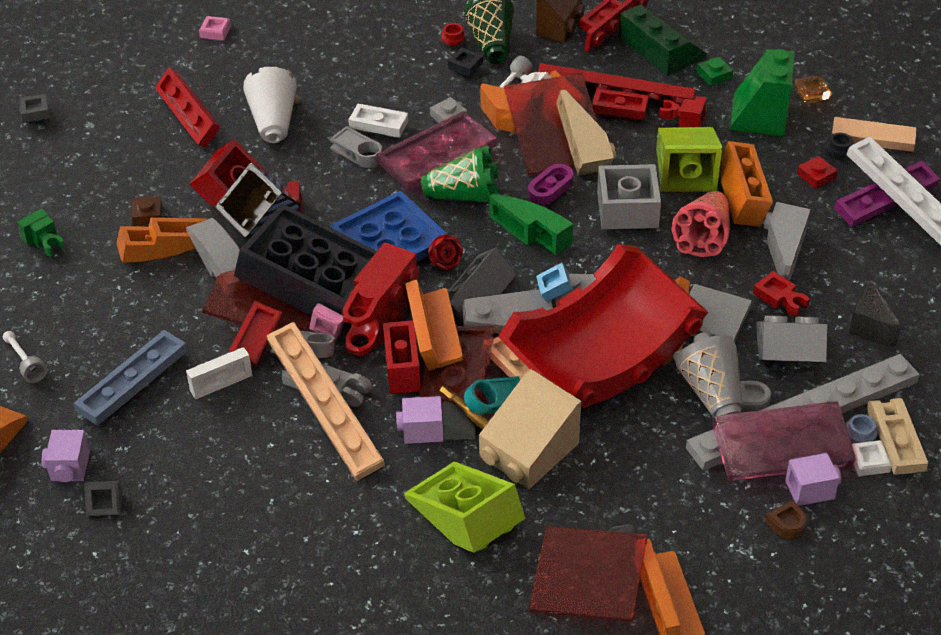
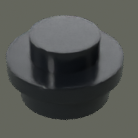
(839, 144)

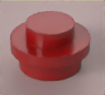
(453, 34)

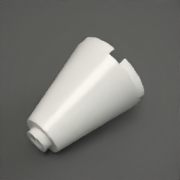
(271, 101)

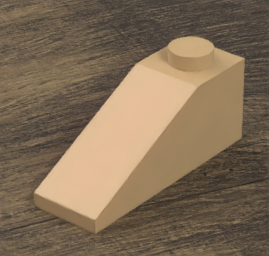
(585, 137)

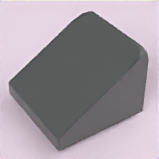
(456, 423)

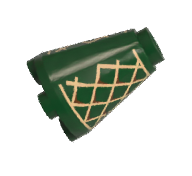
(491, 26)

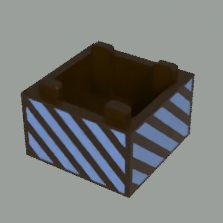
(254, 200)

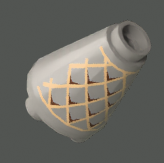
(712, 372)

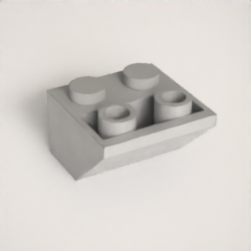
(792, 340)

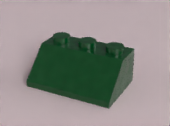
(658, 41)

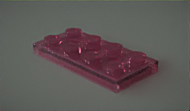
(433, 148)
(766, 440)

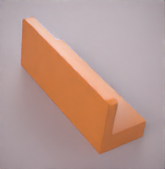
(434, 326)
(669, 594)

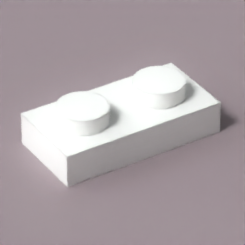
(378, 120)
(219, 373)

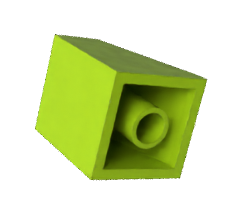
(688, 159)

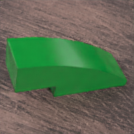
(532, 222)

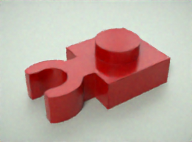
(779, 291)

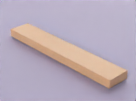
(325, 401)

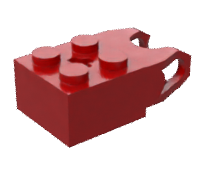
(379, 296)

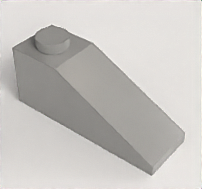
(785, 235)

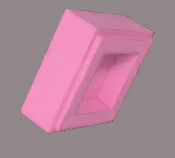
(215, 28)
(326, 321)

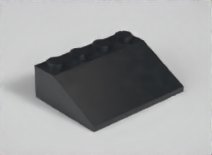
(302, 261)

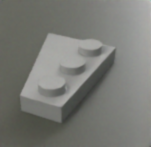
(497, 309)

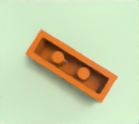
(744, 184)

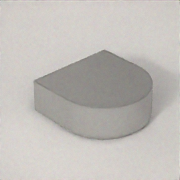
(754, 396)

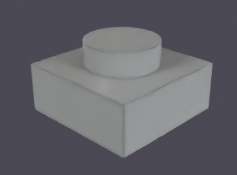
(446, 110)

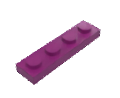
(874, 200)

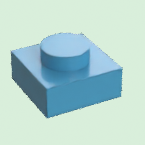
(554, 282)

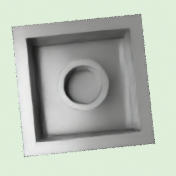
(628, 196)

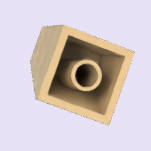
(531, 430)

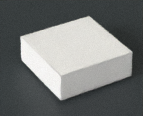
(871, 458)

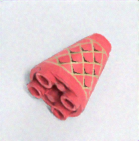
(702, 225)

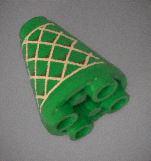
(464, 178)

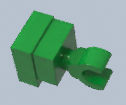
(41, 231)

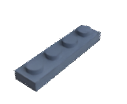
(130, 377)

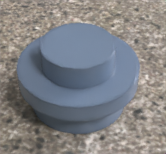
(862, 429)

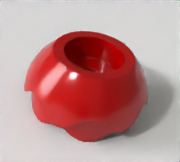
(451, 257)

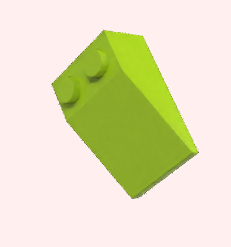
(467, 505)

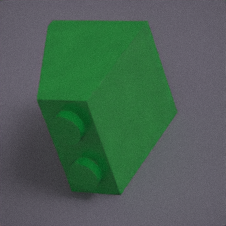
(764, 95)

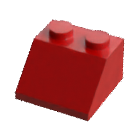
(222, 172)

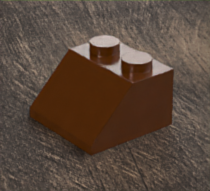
(558, 18)

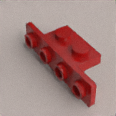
(605, 20)

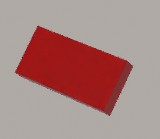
(254, 331)

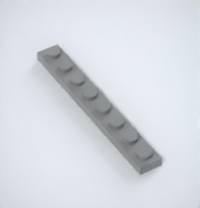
(849, 391)

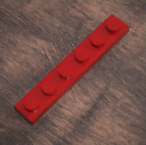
(605, 81)

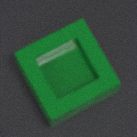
(714, 71)

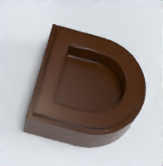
(787, 520)

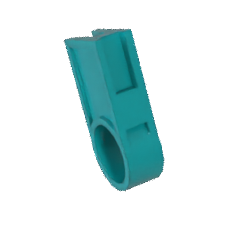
(495, 390)

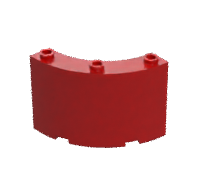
(608, 332)

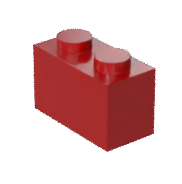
(402, 357)

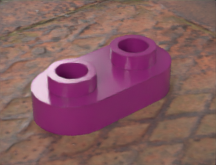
(550, 184)

